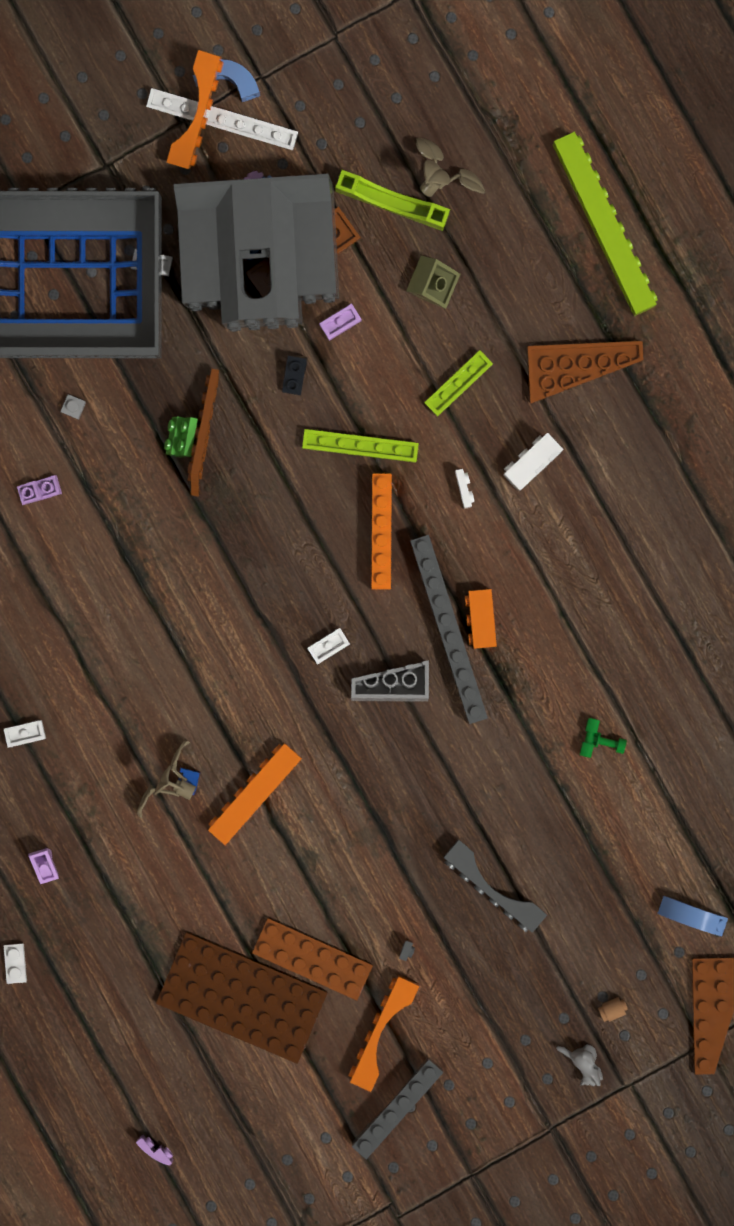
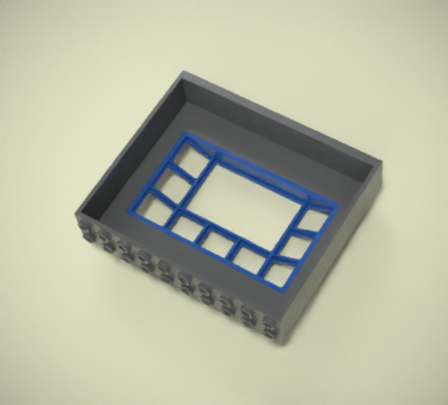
(83, 217)

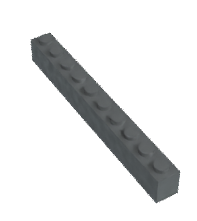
(448, 629)

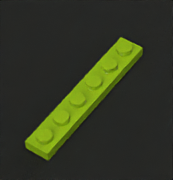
(360, 445)

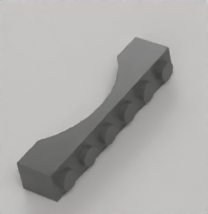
(526, 912)
(396, 1110)

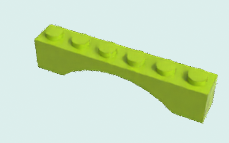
(373, 194)

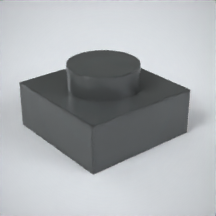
(407, 950)

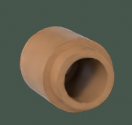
(613, 1009)

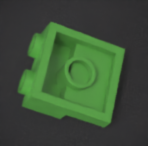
(180, 436)

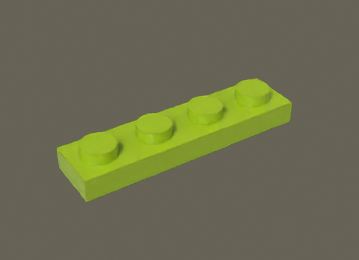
(458, 383)

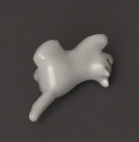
(584, 1060)

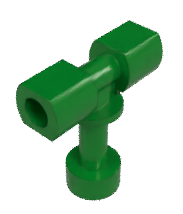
(593, 739)

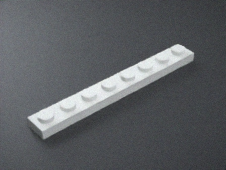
(224, 119)

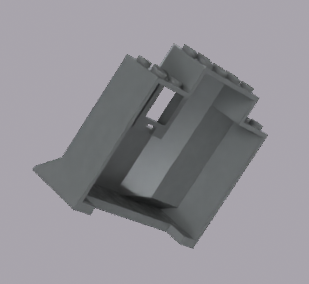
(280, 216)

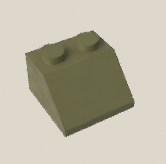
(433, 281)

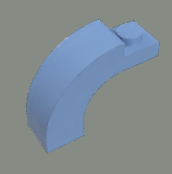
(240, 78)
(692, 916)

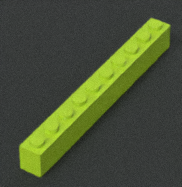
(604, 223)

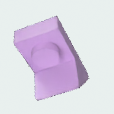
(44, 865)

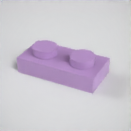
(340, 322)

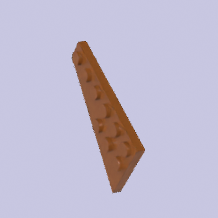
(570, 365)
(202, 433)
(711, 1009)

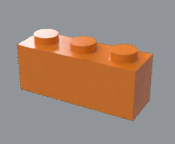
(481, 619)

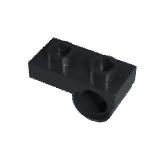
(294, 374)

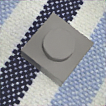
(73, 407)

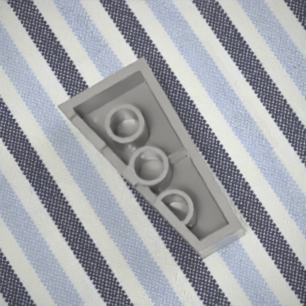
(398, 684)

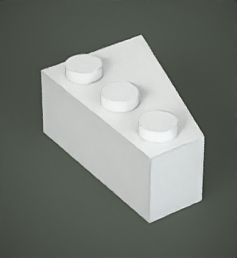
(532, 461)

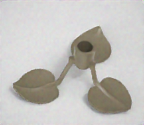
(438, 178)
(181, 787)

